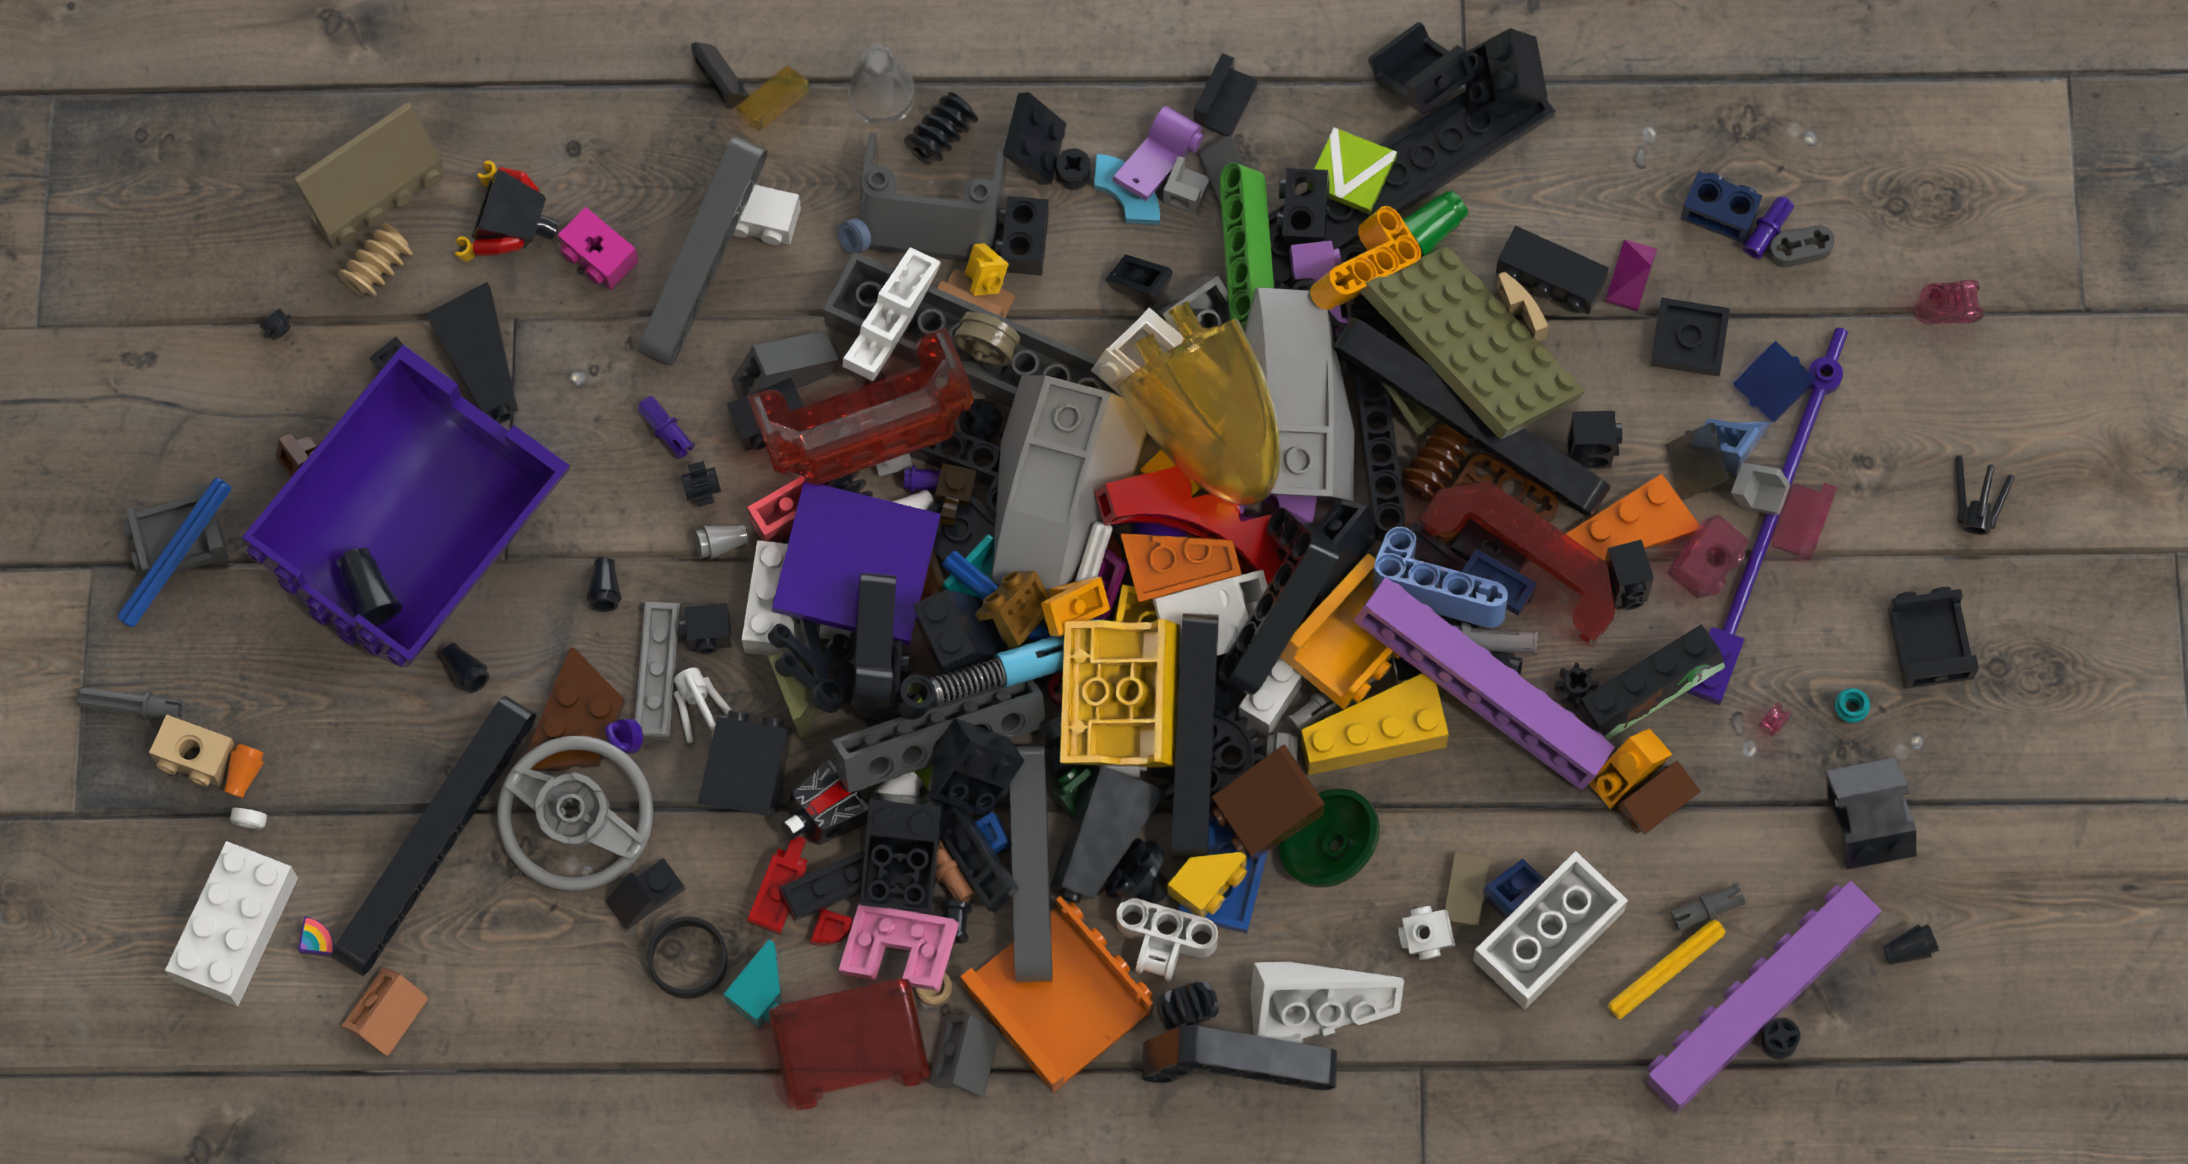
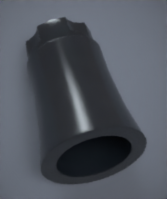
(367, 587)

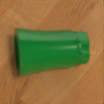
(1436, 220)

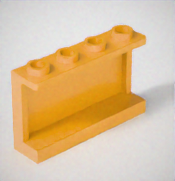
(1334, 649)

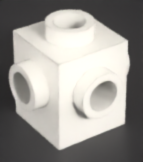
(1440, 932)

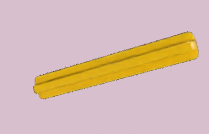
(1666, 969)

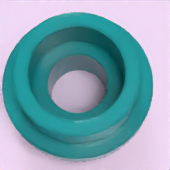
(1857, 697)

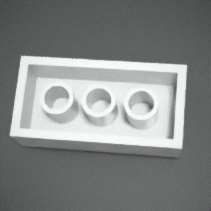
(231, 923)
(1550, 930)

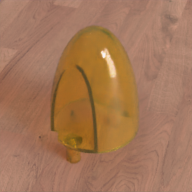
(1209, 408)

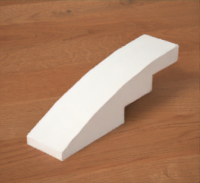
(891, 314)

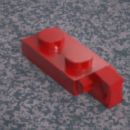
(769, 907)

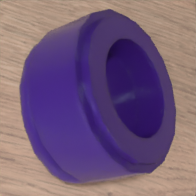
(625, 735)

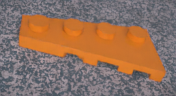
(1648, 514)

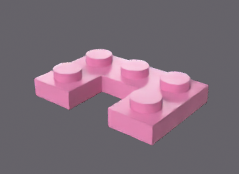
(924, 935)

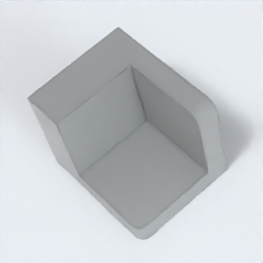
(1185, 188)
(1760, 488)

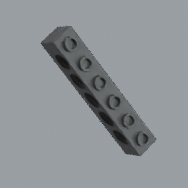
(909, 745)

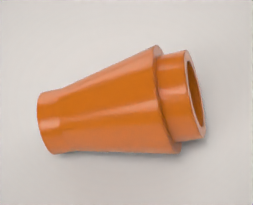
(242, 769)

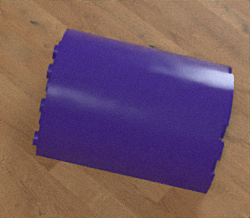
(418, 485)

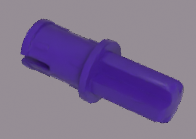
(1768, 227)
(665, 427)

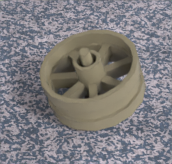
(986, 338)

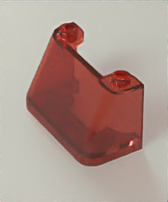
(848, 1041)

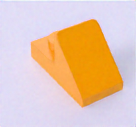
(1074, 602)

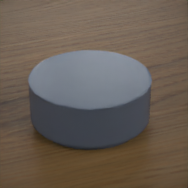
(854, 236)

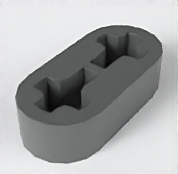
(1800, 238)

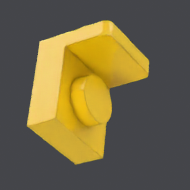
(985, 270)

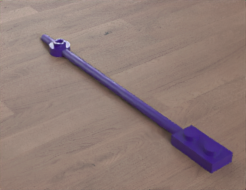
(1729, 644)

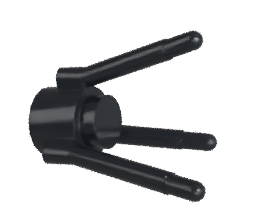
(1978, 516)

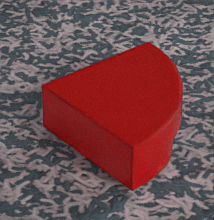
(831, 928)

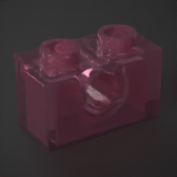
(1691, 565)

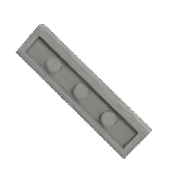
(657, 669)

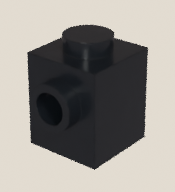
(706, 628)

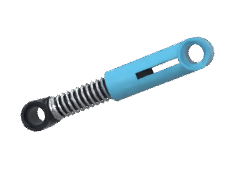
(1006, 669)

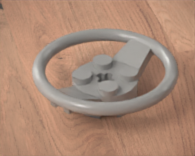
(593, 825)

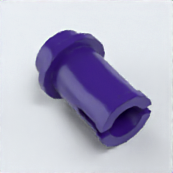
(920, 479)

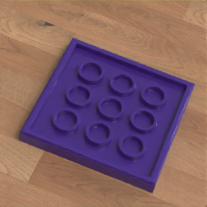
(848, 534)

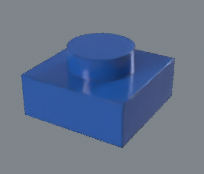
(994, 832)

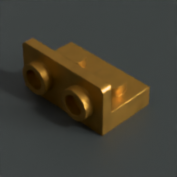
(1015, 606)

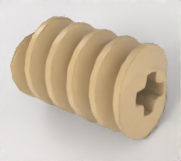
(375, 261)

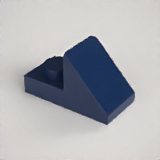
(1512, 888)

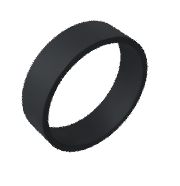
(683, 922)

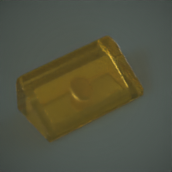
(773, 97)

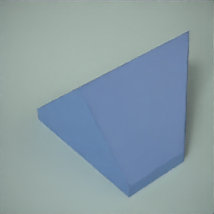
(1738, 440)

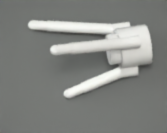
(694, 690)

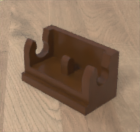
(1658, 798)

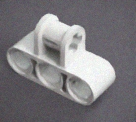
(1161, 951)

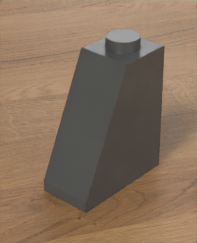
(799, 357)

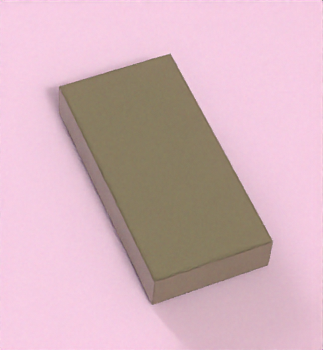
(1466, 889)

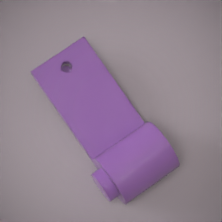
(1153, 161)

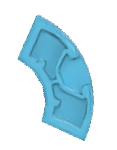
(1135, 208)

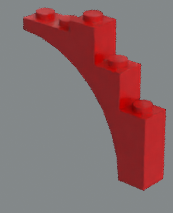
(1167, 500)

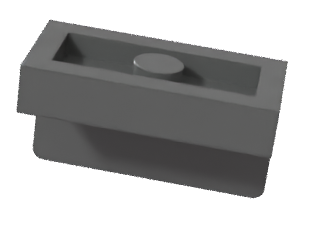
(965, 1054)

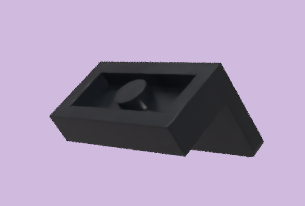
(1224, 97)

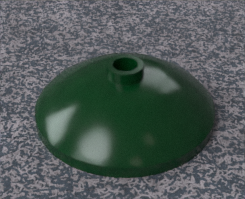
(1346, 823)

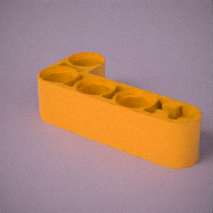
(1388, 248)

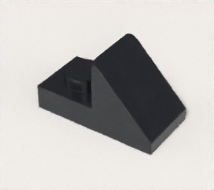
(1140, 278)
(644, 894)

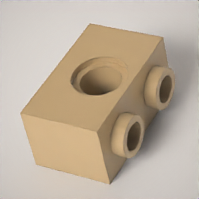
(178, 737)

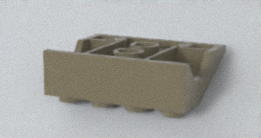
(370, 176)

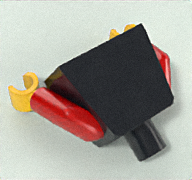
(507, 215)

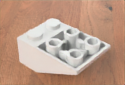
(1230, 599)

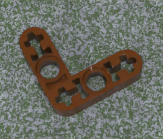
(1495, 466)

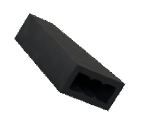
(475, 346)
(1102, 829)

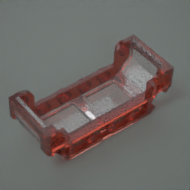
(869, 421)

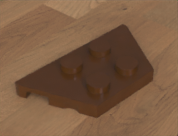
(577, 706)

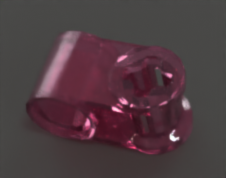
(1956, 303)

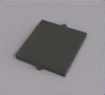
(1697, 461)

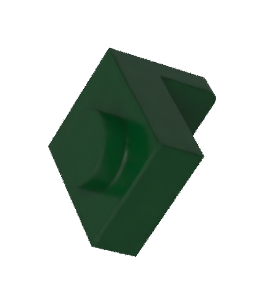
(1070, 789)

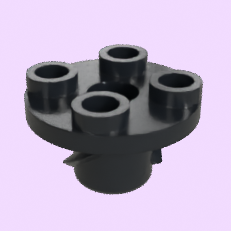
(1138, 874)

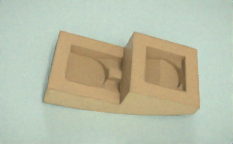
(1520, 302)

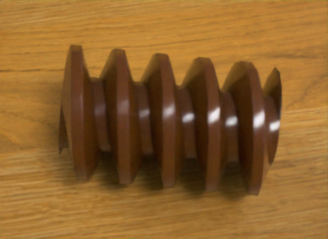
(1433, 461)

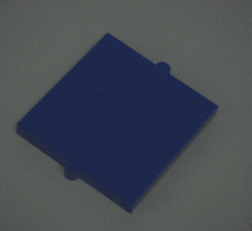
(1774, 381)

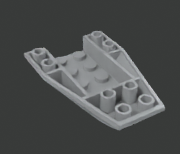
(1308, 394)
(1053, 458)

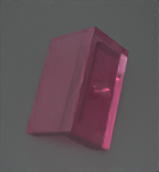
(1803, 520)

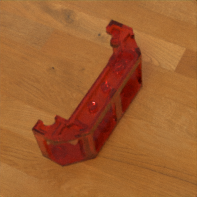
(1535, 541)

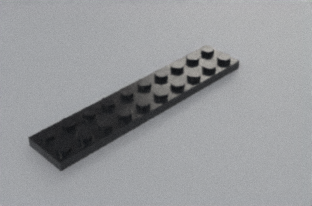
(1427, 159)

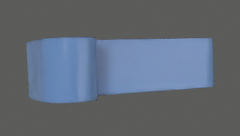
(1441, 588)

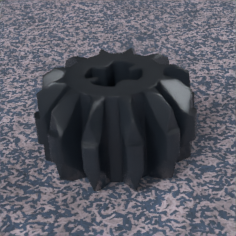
(1187, 1005)

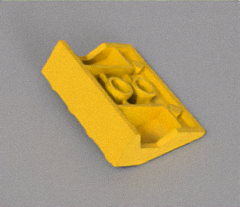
(1120, 693)

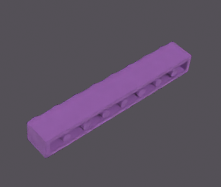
(1484, 683)
(1762, 996)

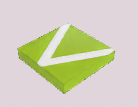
(1355, 169)

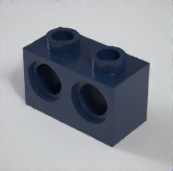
(1717, 215)

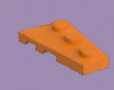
(1175, 563)

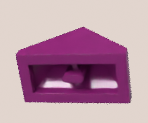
(1631, 275)
(1112, 574)

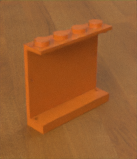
(1073, 1017)

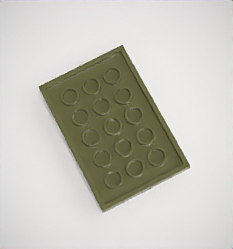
(1473, 342)

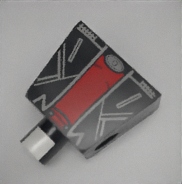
(824, 807)

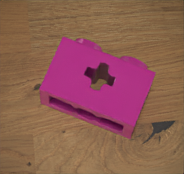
(590, 233)

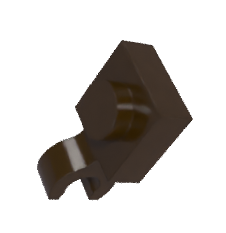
(954, 489)

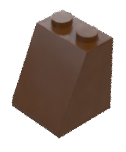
(1267, 804)

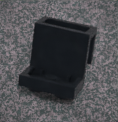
(1872, 812)

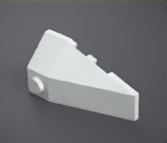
(1307, 1000)

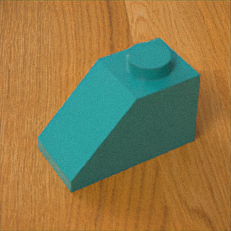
(757, 987)

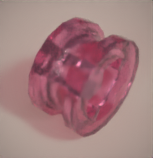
(1775, 719)

